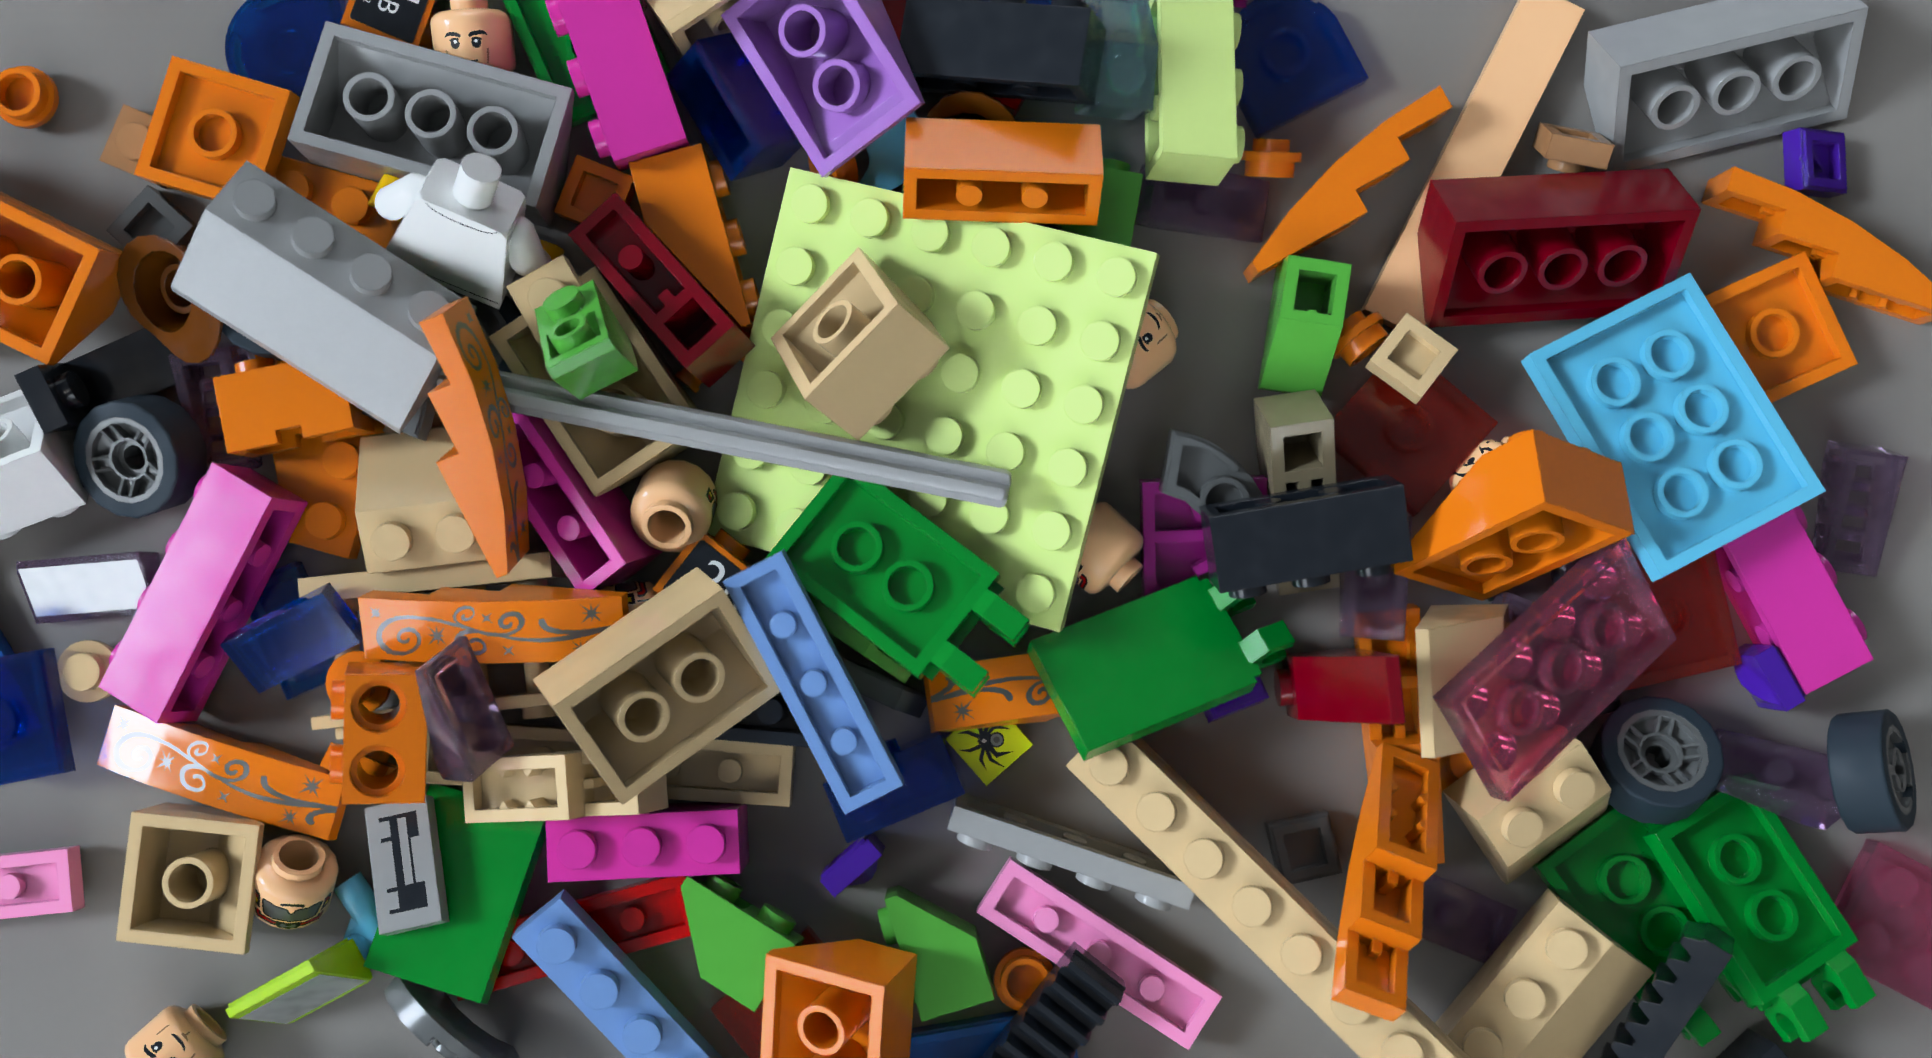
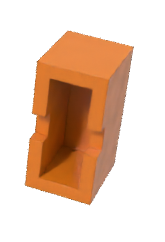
(272, 404)

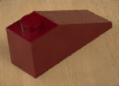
(661, 291)
(1341, 686)

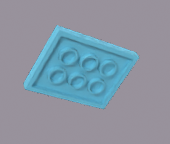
(1683, 418)

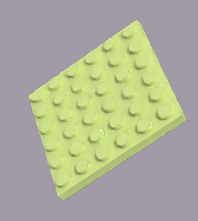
(1029, 386)

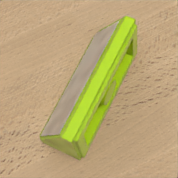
(305, 986)

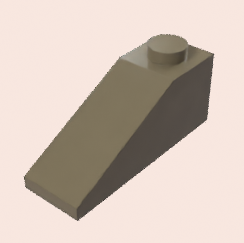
(1295, 450)

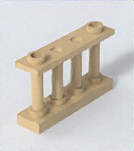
(530, 570)

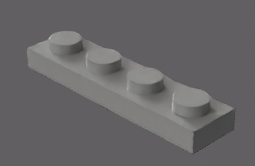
(1049, 844)

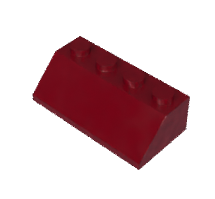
(1549, 244)

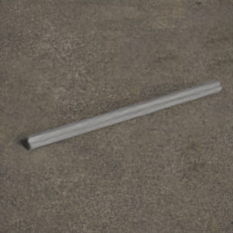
(758, 441)

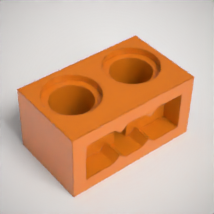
(396, 732)

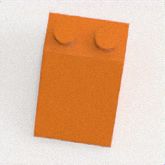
(1521, 517)

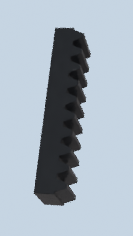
(1673, 995)
(1061, 1009)

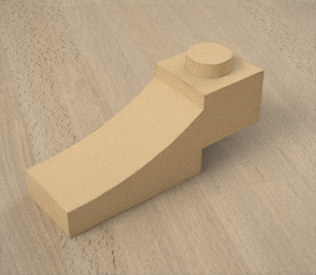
(550, 789)

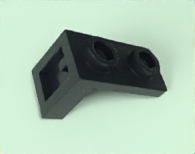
(70, 390)

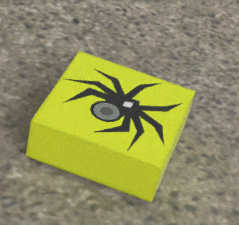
(989, 749)

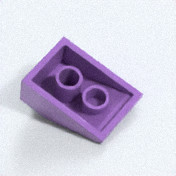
(829, 71)

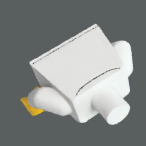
(463, 227)

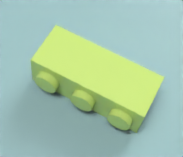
(1196, 92)

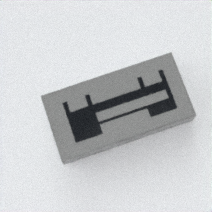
(406, 866)

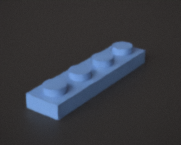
(814, 681)
(607, 984)

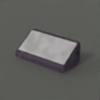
(86, 585)

